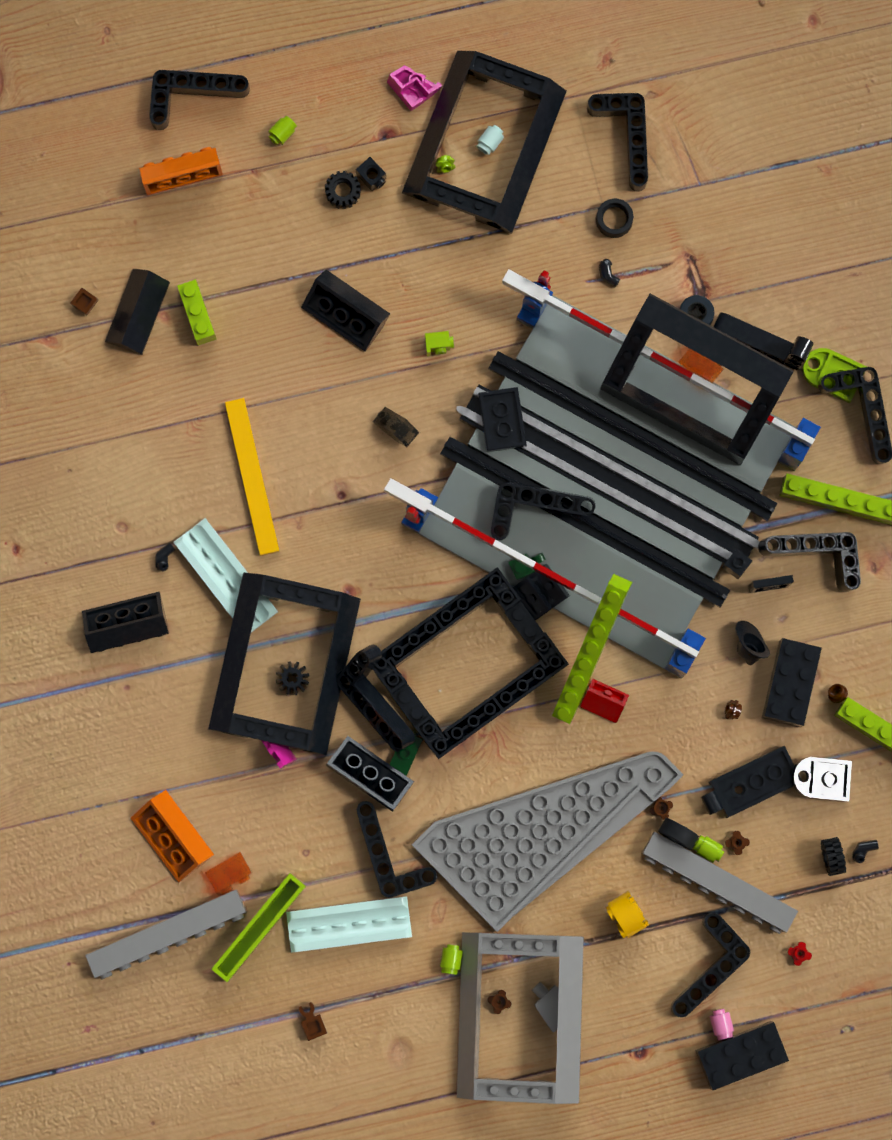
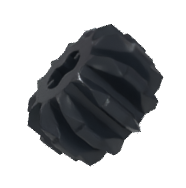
(292, 685)

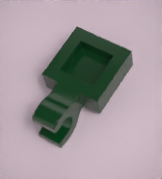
(521, 570)

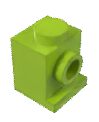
(438, 342)

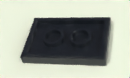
(502, 419)

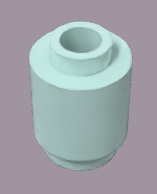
(490, 139)

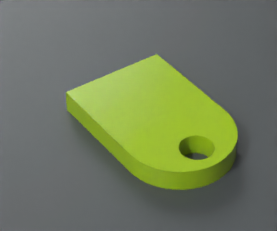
(829, 363)

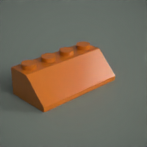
(180, 171)
(172, 836)

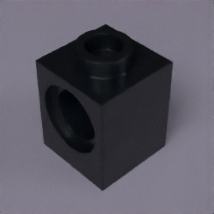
(371, 166)
(737, 564)

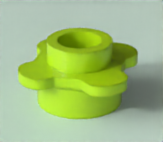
(445, 164)

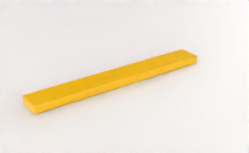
(252, 476)

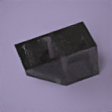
(396, 426)

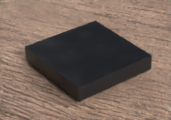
(770, 584)

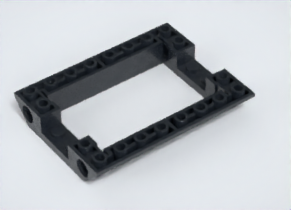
(486, 211)
(713, 345)
(490, 586)
(275, 588)

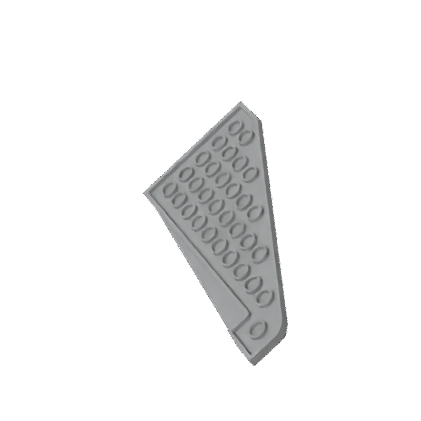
(525, 843)

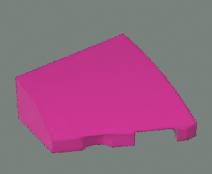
(412, 86)
(280, 753)

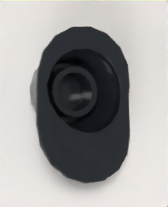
(751, 644)

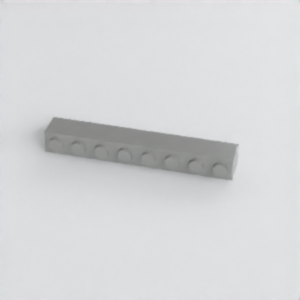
(720, 882)
(165, 934)

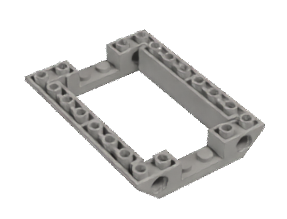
(567, 1083)

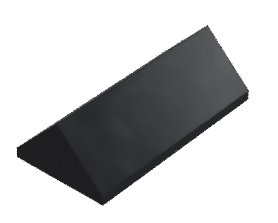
(137, 311)
(370, 773)

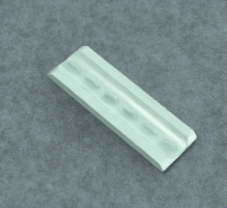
(219, 569)
(349, 924)

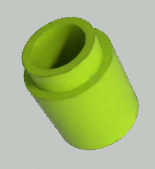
(282, 130)
(708, 849)
(451, 959)

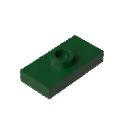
(403, 760)

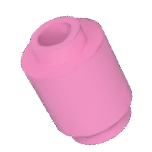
(722, 1024)

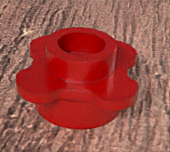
(793, 952)

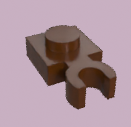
(313, 1025)

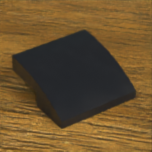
(540, 593)

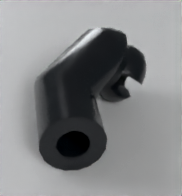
(606, 273)
(161, 557)
(862, 848)

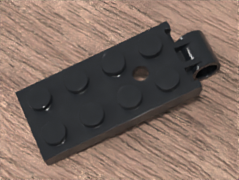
(758, 781)

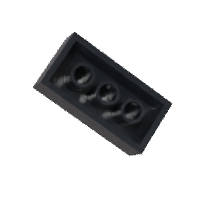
(791, 682)
(742, 1055)

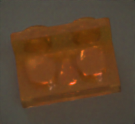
(701, 365)
(228, 873)

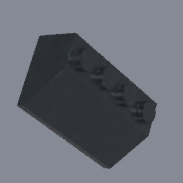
(345, 310)
(124, 622)

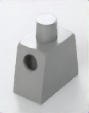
(547, 1004)

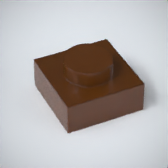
(84, 301)

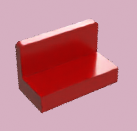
(604, 701)

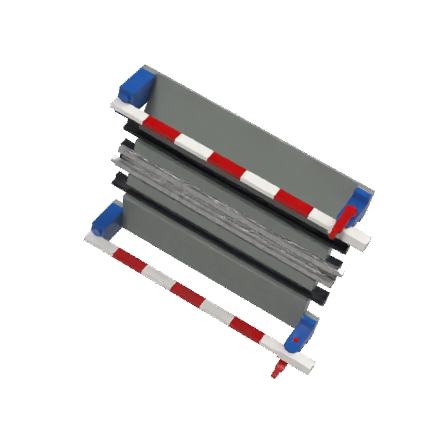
(661, 499)

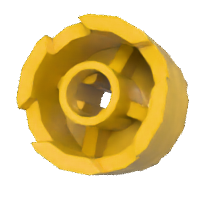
(628, 915)

